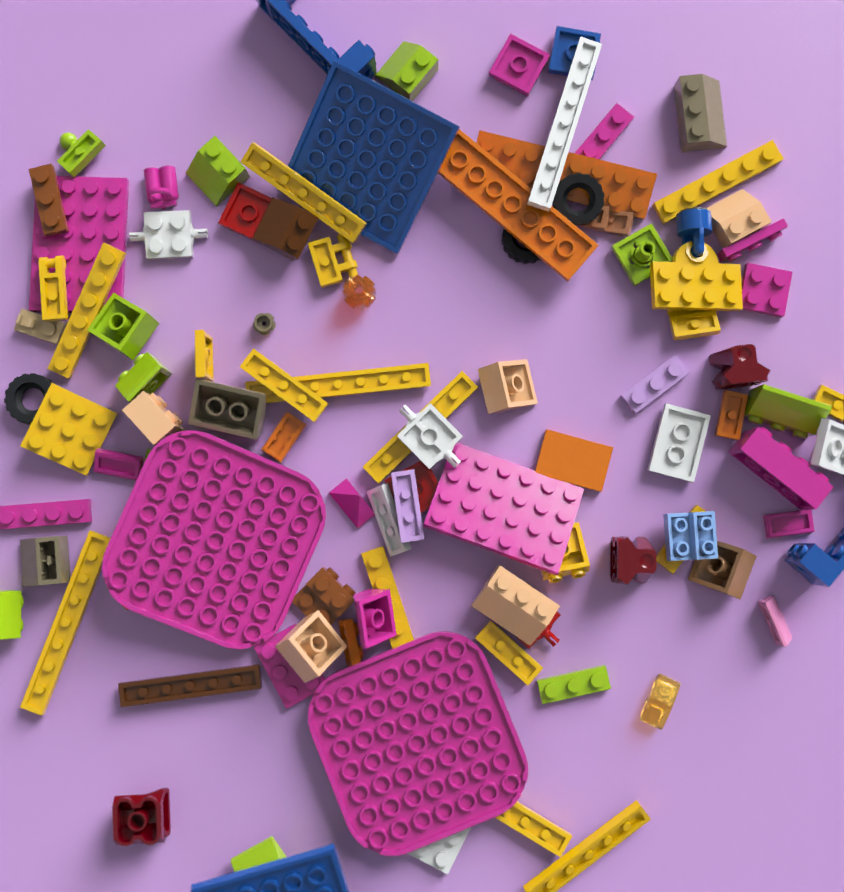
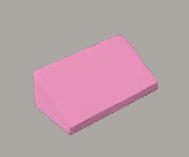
(775, 621)

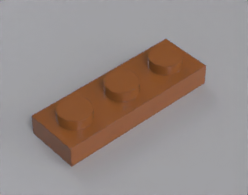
(48, 200)

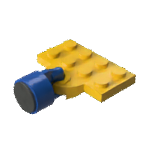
(695, 276)

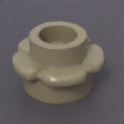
(264, 317)

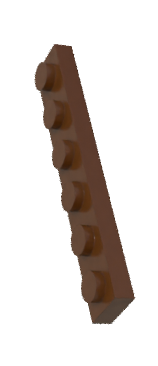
(190, 685)

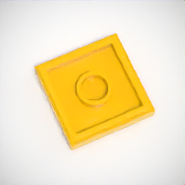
(204, 356)

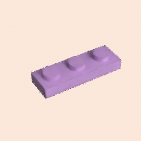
(655, 384)
(407, 506)

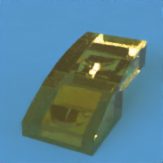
(660, 702)

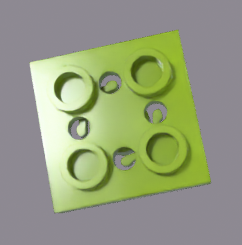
(649, 249)

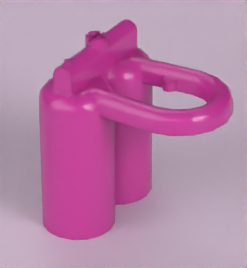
(161, 186)

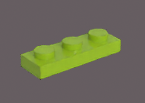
(573, 684)

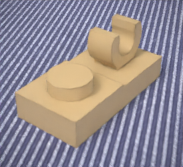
(33, 325)

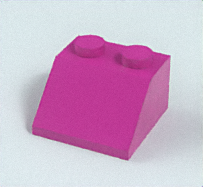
(374, 616)

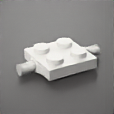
(168, 234)
(429, 436)

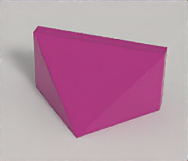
(352, 503)

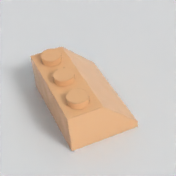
(515, 605)

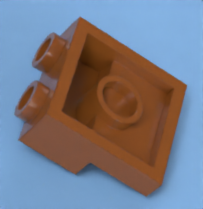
(325, 594)

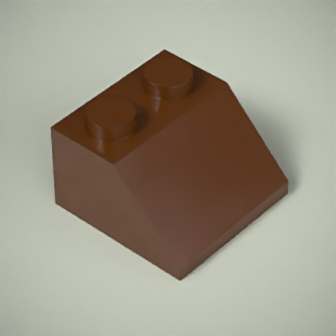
(285, 228)

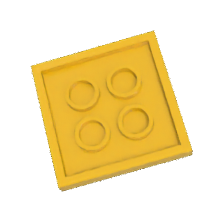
(68, 429)

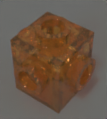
(362, 299)

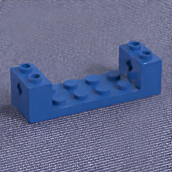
(358, 57)
(818, 565)

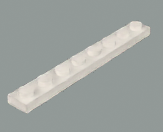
(564, 124)

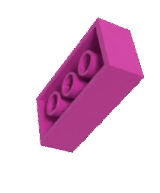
(781, 469)

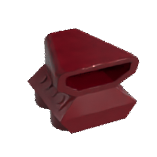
(738, 367)
(631, 560)
(141, 818)

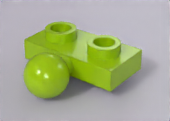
(78, 151)

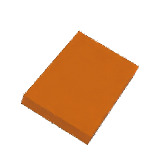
(573, 460)

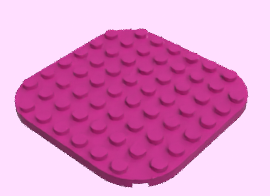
(214, 540)
(417, 743)

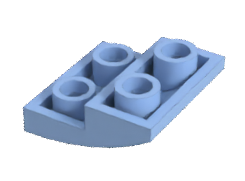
(690, 536)

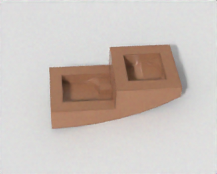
(612, 222)

